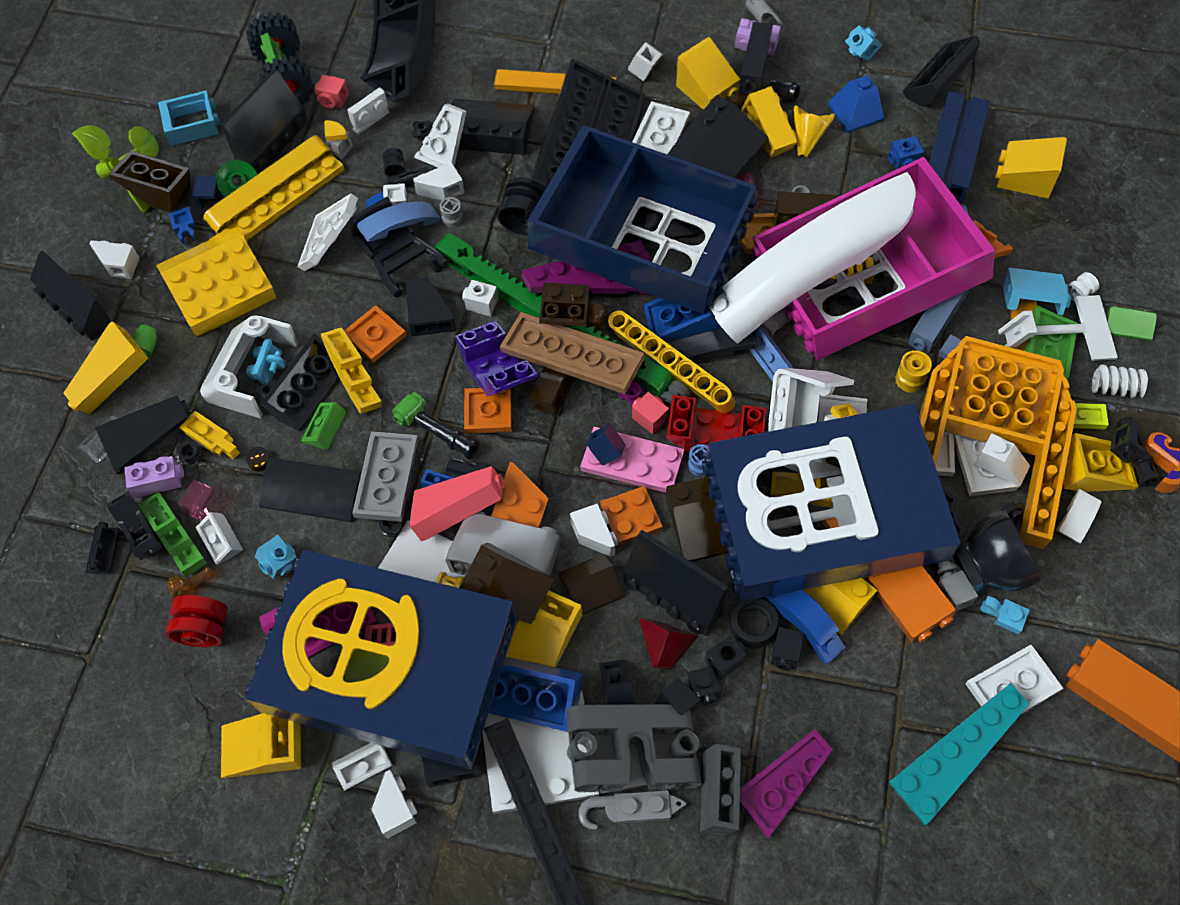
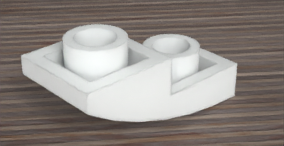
(1079, 516)

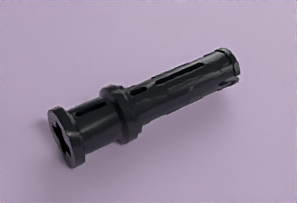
(454, 439)
(1144, 464)

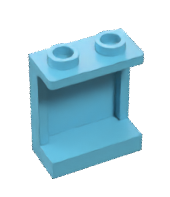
(1035, 286)

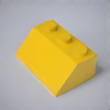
(843, 600)

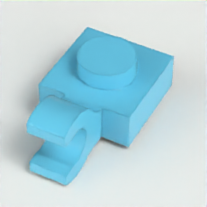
(1008, 614)

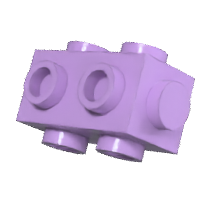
(153, 476)

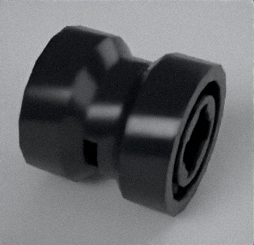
(393, 162)

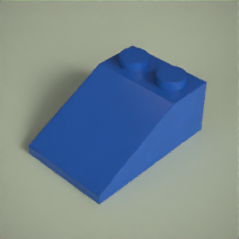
(677, 322)

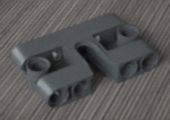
(651, 728)

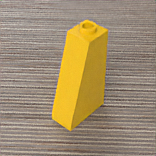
(104, 369)

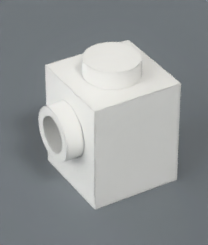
(480, 297)

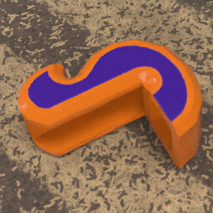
(1166, 458)

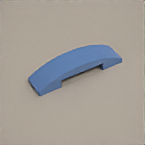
(397, 216)

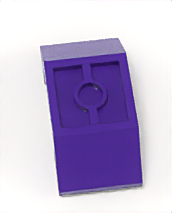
(487, 364)

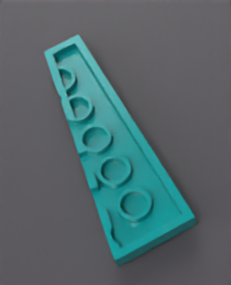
(946, 765)

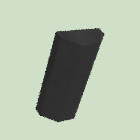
(941, 70)

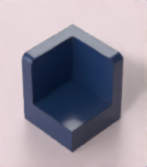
(205, 188)
(606, 444)

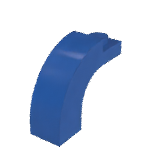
(811, 620)

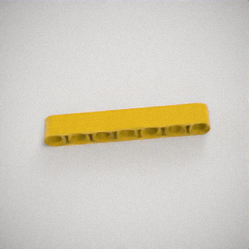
(266, 183)
(678, 367)

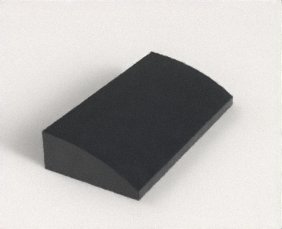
(309, 489)

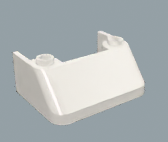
(222, 381)
(797, 402)

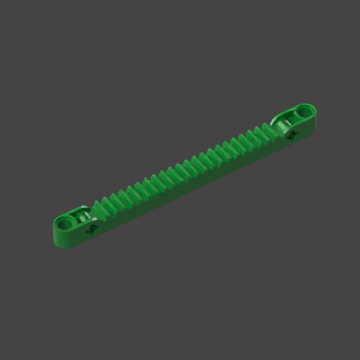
(461, 258)

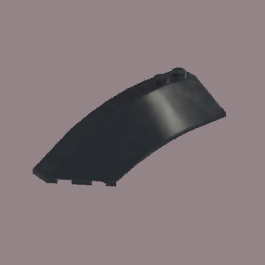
(400, 46)
(717, 140)

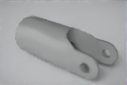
(761, 11)

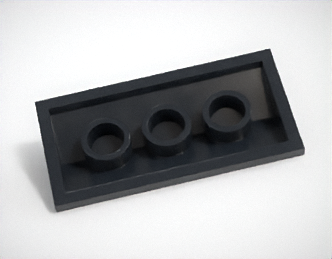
(302, 385)

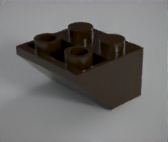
(565, 304)

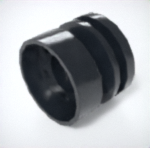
(518, 204)

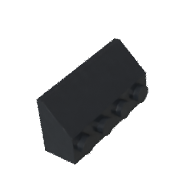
(68, 297)

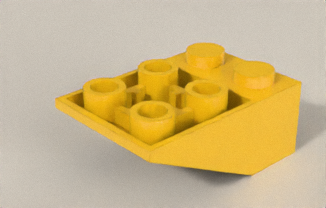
(548, 634)
(260, 746)

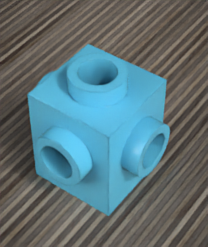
(863, 42)
(275, 557)

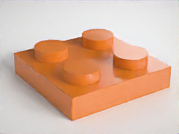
(375, 334)
(486, 413)
(630, 514)

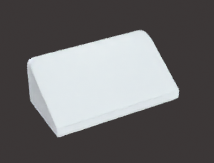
(218, 537)
(361, 764)

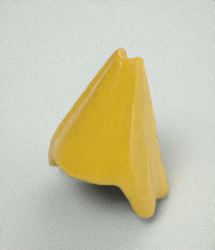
(809, 129)

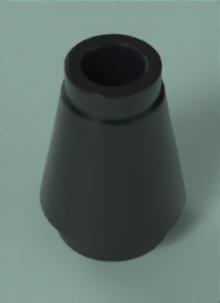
(785, 89)

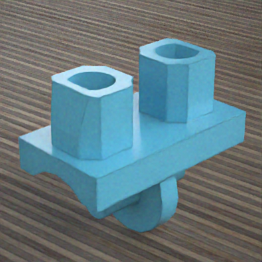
(267, 362)

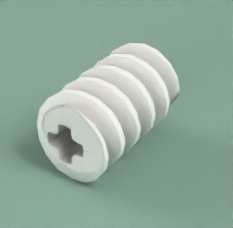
(1121, 380)

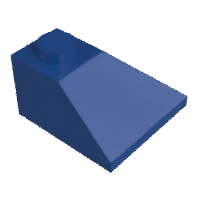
(857, 104)

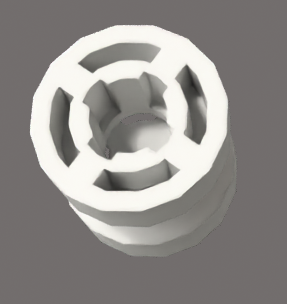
(1084, 286)

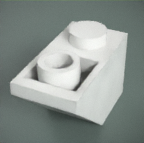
(645, 61)
(439, 183)
(118, 259)
(592, 530)
(391, 808)

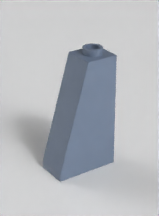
(935, 322)

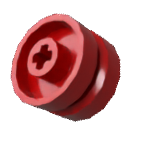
(196, 621)

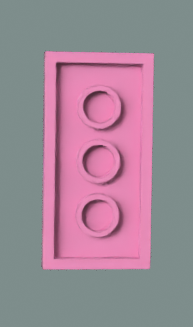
(641, 463)

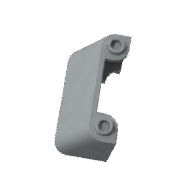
(528, 543)

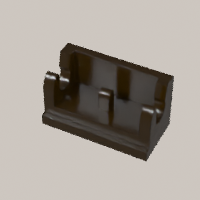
(550, 391)

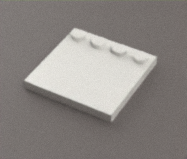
(547, 759)

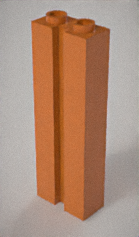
(910, 599)
(1128, 695)

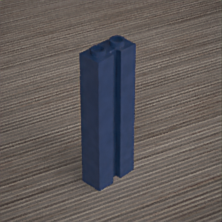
(958, 142)

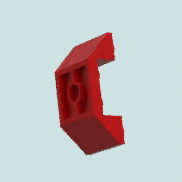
(696, 426)

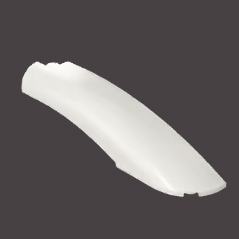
(814, 254)

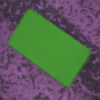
(1131, 323)
(324, 425)

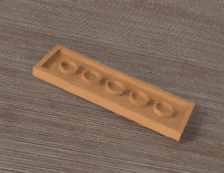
(573, 353)

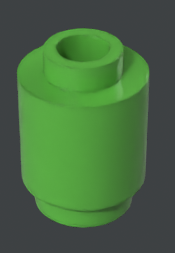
(146, 339)
(408, 408)

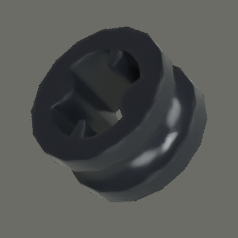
(390, 532)

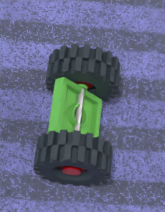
(274, 42)

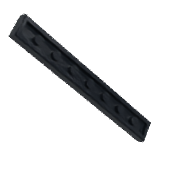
(534, 814)

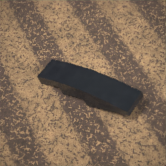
(711, 344)

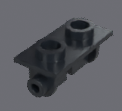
(102, 549)

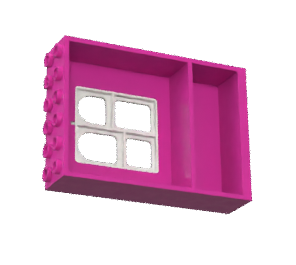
(928, 260)

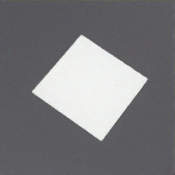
(418, 558)

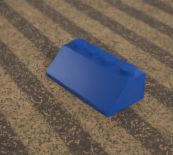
(536, 693)

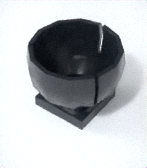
(996, 556)

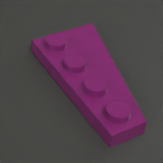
(780, 784)

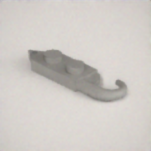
(632, 807)

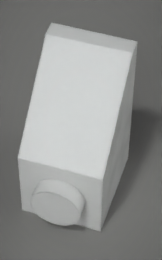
(1003, 460)

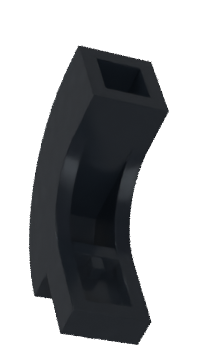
(134, 525)

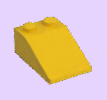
(1095, 467)

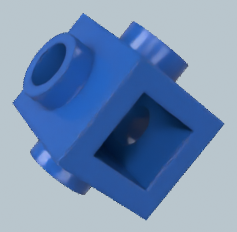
(904, 152)

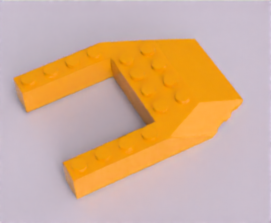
(1016, 397)

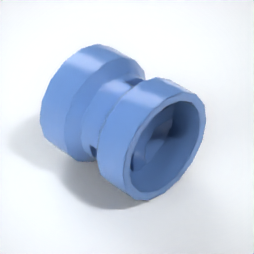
(695, 463)

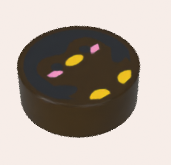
(257, 458)

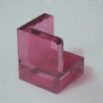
(195, 499)

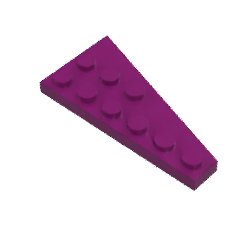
(568, 274)

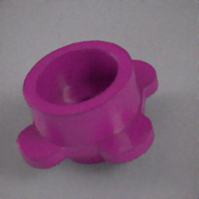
(636, 389)

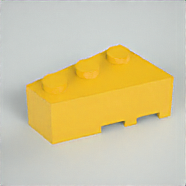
(766, 113)

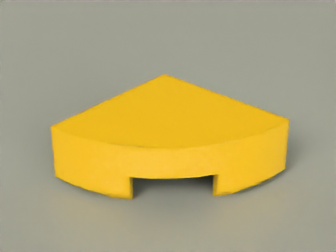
(334, 131)

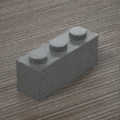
(720, 790)

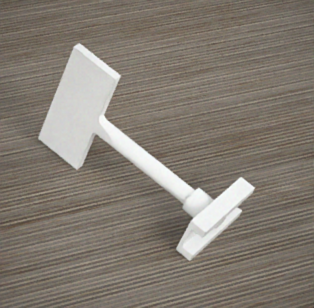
(1093, 326)
(841, 510)

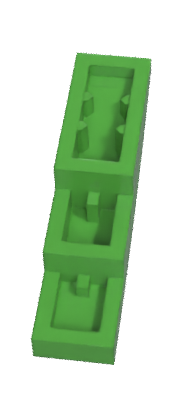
(172, 534)

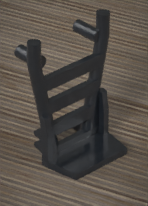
(407, 232)

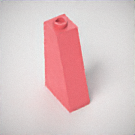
(453, 500)

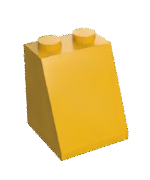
(705, 73)
(1031, 165)

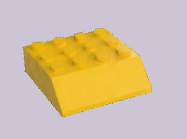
(216, 281)

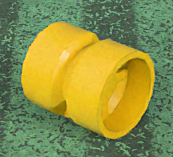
(913, 371)

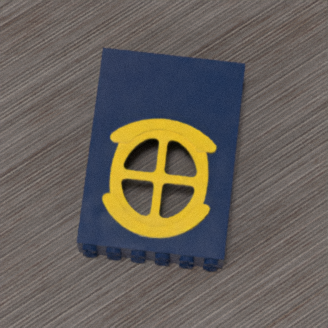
(437, 674)

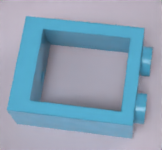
(187, 105)

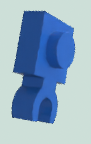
(183, 223)

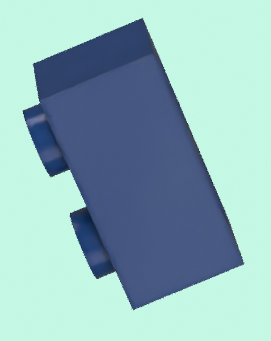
(431, 478)

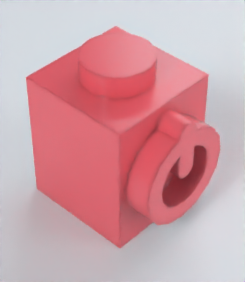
(331, 91)

